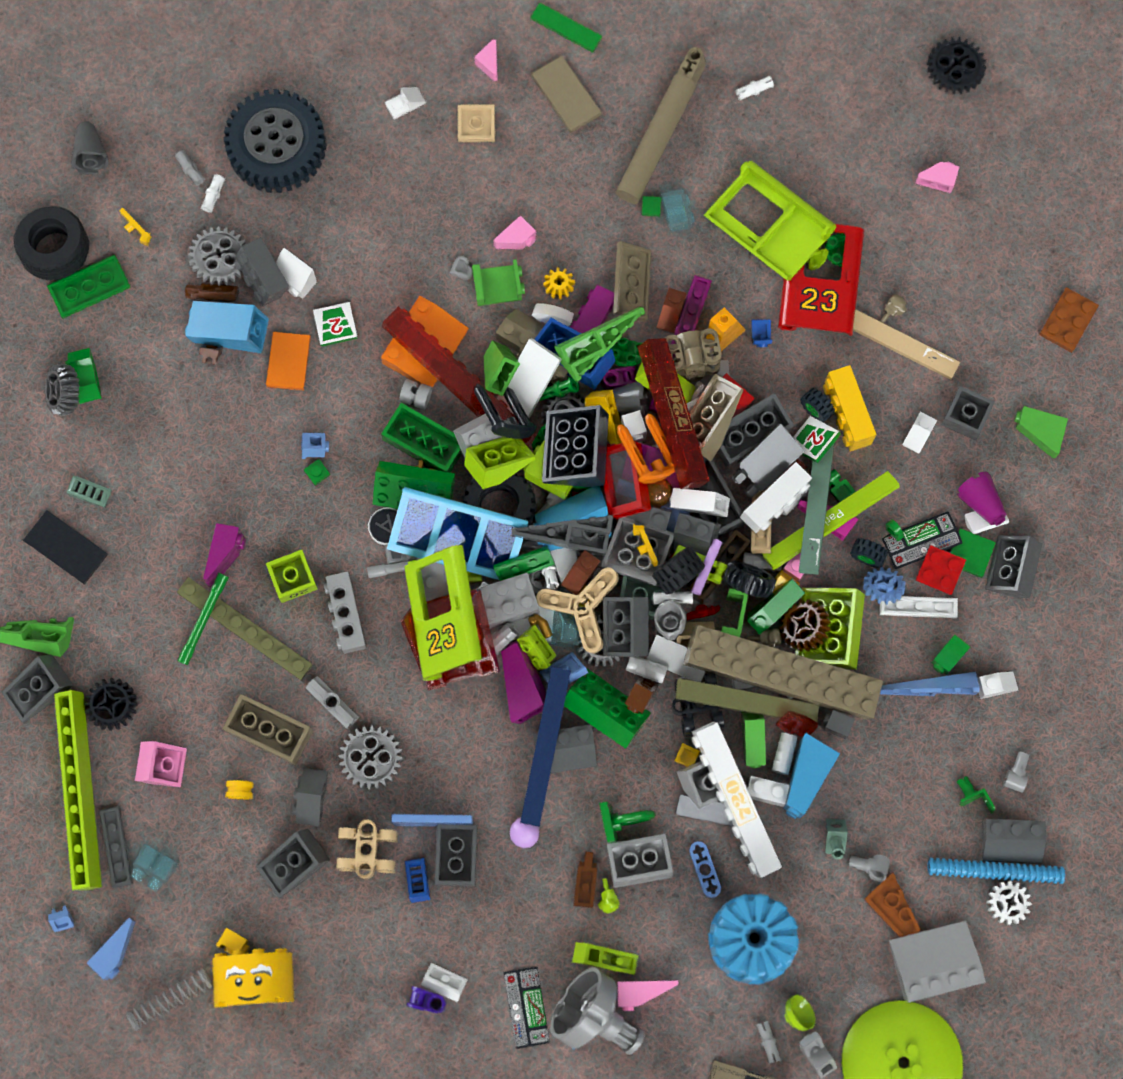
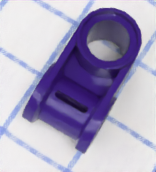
(425, 1000)

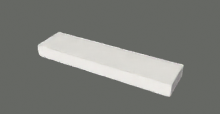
(921, 607)

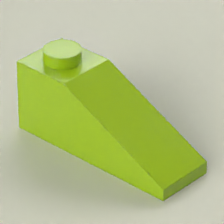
(605, 958)

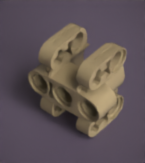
(693, 355)

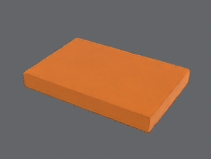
(288, 361)

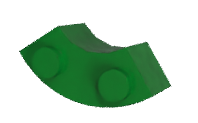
(86, 371)

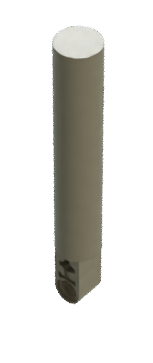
(662, 127)

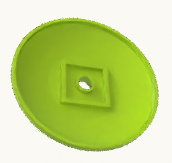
(898, 1031)

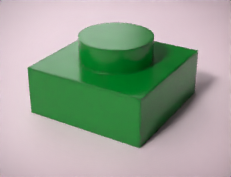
(316, 472)

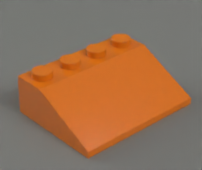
(436, 322)

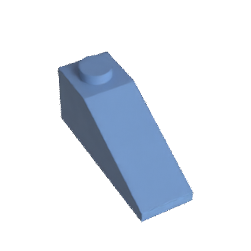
(111, 954)

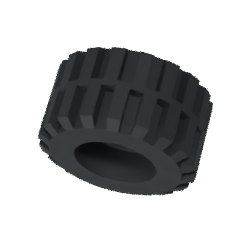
(678, 570)

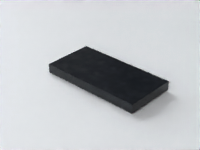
(65, 547)

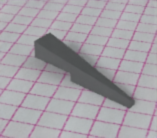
(577, 535)

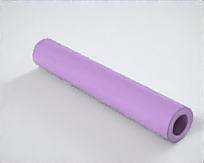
(708, 562)

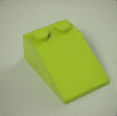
(497, 460)

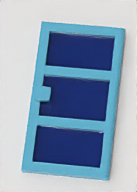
(435, 523)

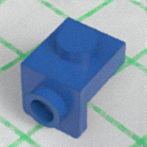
(761, 332)

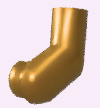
(536, 619)

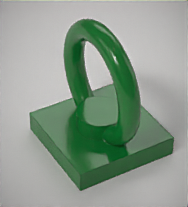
(614, 822)

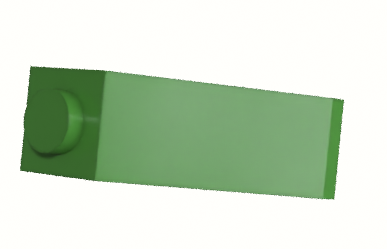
(499, 367)
(1042, 429)
(753, 739)

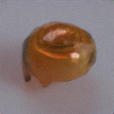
(660, 492)

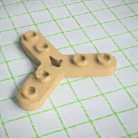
(569, 604)

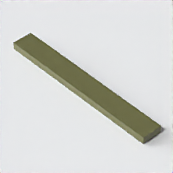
(742, 700)

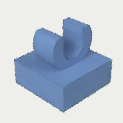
(60, 920)

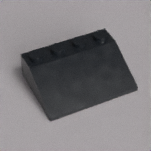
(575, 446)

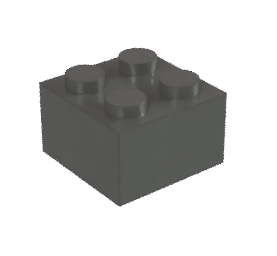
(968, 413)

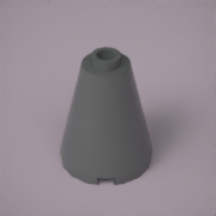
(88, 150)
(632, 398)

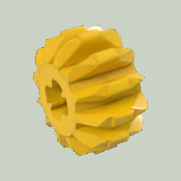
(566, 283)

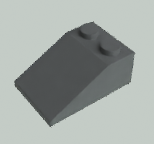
(36, 687)
(293, 862)

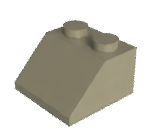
(517, 330)

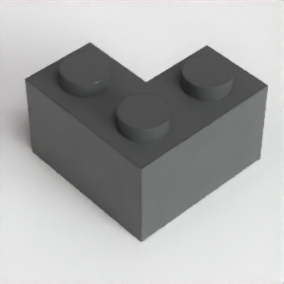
(310, 796)

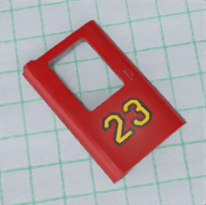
(824, 302)

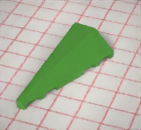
(585, 349)
(46, 638)

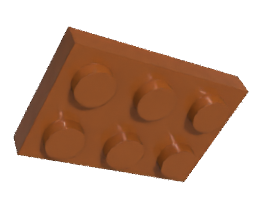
(1069, 320)

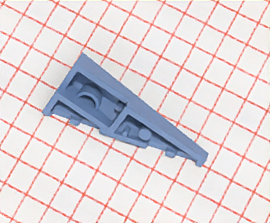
(953, 684)

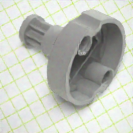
(589, 1012)

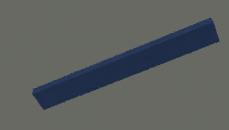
(545, 746)

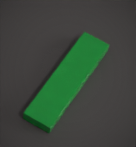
(566, 27)

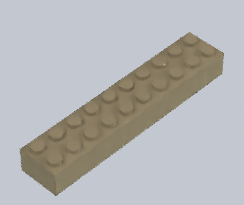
(783, 672)

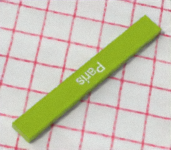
(835, 517)

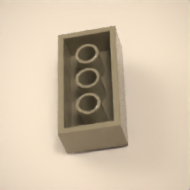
(268, 729)

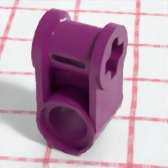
(621, 376)

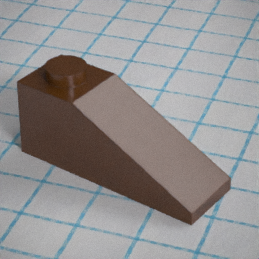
(641, 695)

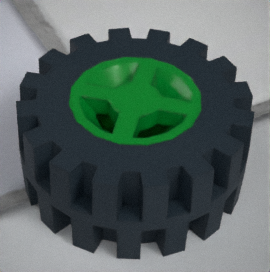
(817, 405)
(868, 552)

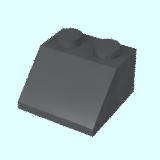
(695, 533)

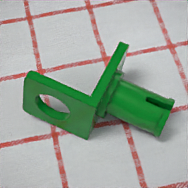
(971, 794)

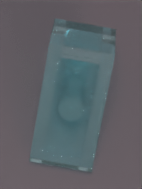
(564, 630)

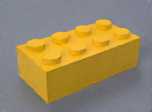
(849, 408)

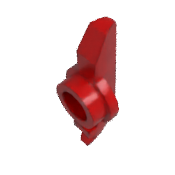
(702, 611)

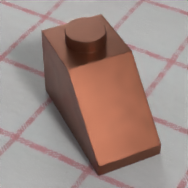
(671, 310)
(580, 572)

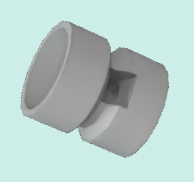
(415, 394)

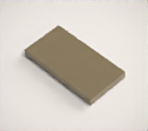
(566, 94)
(632, 279)

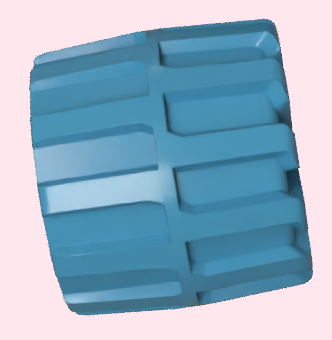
(731, 943)

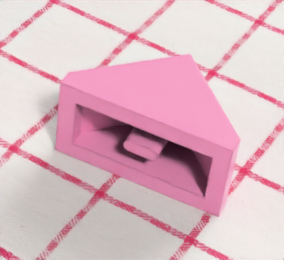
(487, 60)

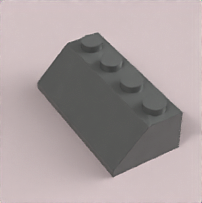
(751, 426)

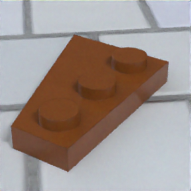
(892, 907)

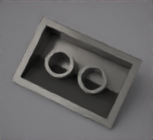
(1014, 566)
(625, 626)
(573, 749)
(1013, 840)

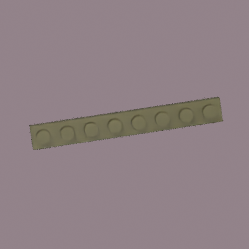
(247, 630)

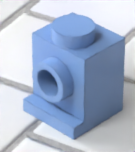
(314, 445)

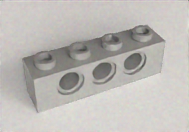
(356, 640)

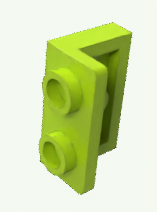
(536, 648)

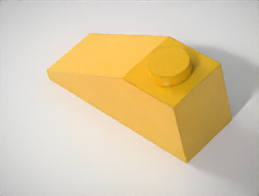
(607, 401)

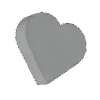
(461, 268)

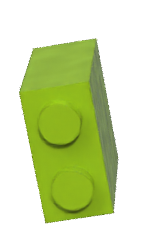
(534, 472)

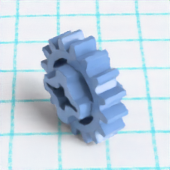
(884, 585)

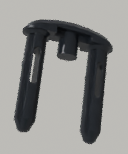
(506, 428)

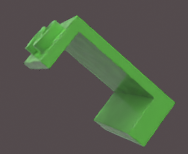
(498, 284)
(736, 596)

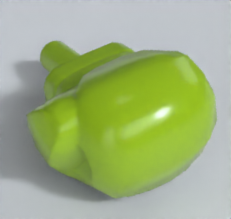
(609, 899)

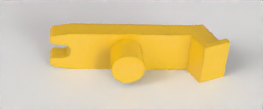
(145, 236)
(646, 547)

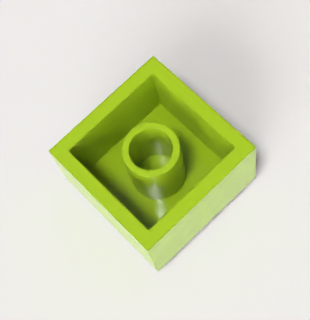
(291, 576)

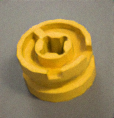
(239, 789)

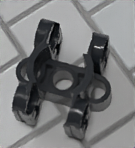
(691, 709)

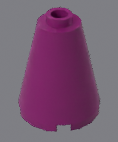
(983, 498)

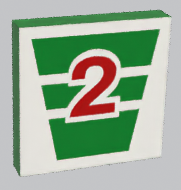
(335, 324)
(816, 438)

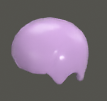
(523, 834)

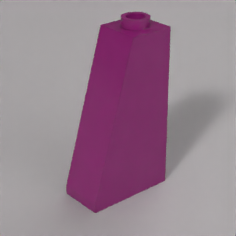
(523, 684)

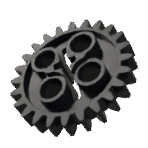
(967, 77)

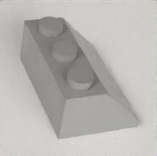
(640, 860)

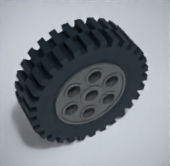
(296, 160)

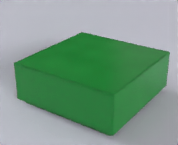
(651, 206)

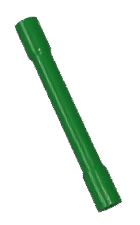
(216, 589)

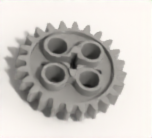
(214, 240)
(358, 745)

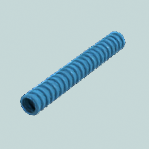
(996, 870)

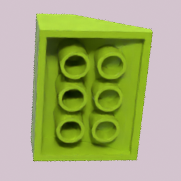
(846, 614)

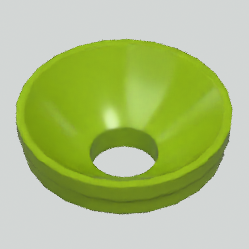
(799, 1013)

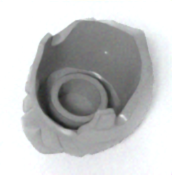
(670, 619)

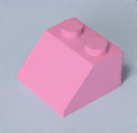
(160, 764)

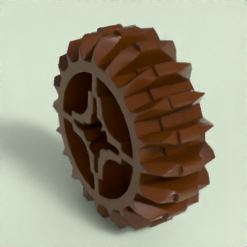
(810, 610)

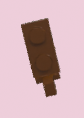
(210, 292)
(586, 882)

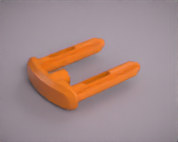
(659, 471)

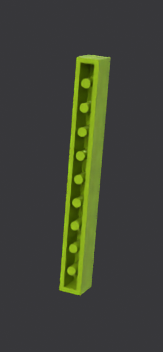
(77, 791)

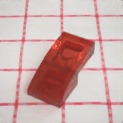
(797, 723)

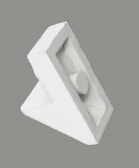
(405, 102)
(919, 432)

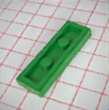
(524, 563)

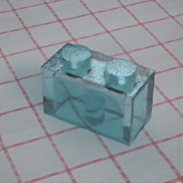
(676, 211)

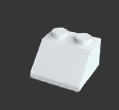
(296, 273)

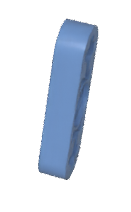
(715, 881)

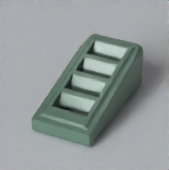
(79, 495)

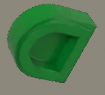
(894, 529)

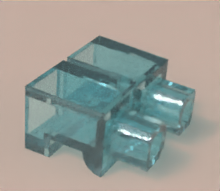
(155, 864)

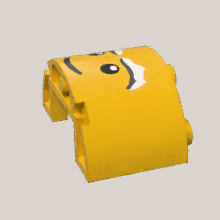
(252, 977)

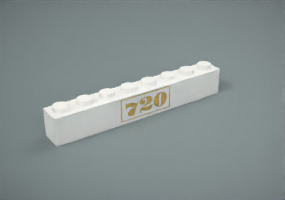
(736, 800)

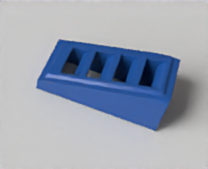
(422, 896)

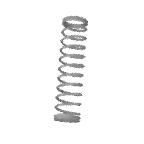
(203, 975)

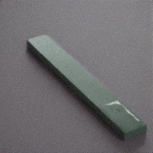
(816, 514)

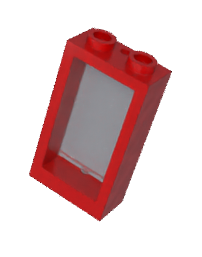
(622, 489)

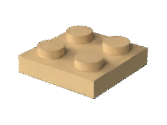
(476, 123)

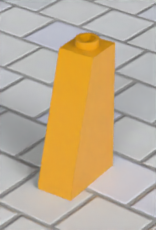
(726, 327)

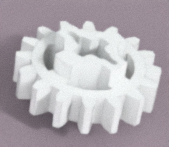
(1017, 906)

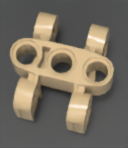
(361, 860)

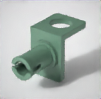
(836, 838)

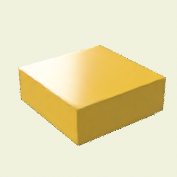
(687, 755)

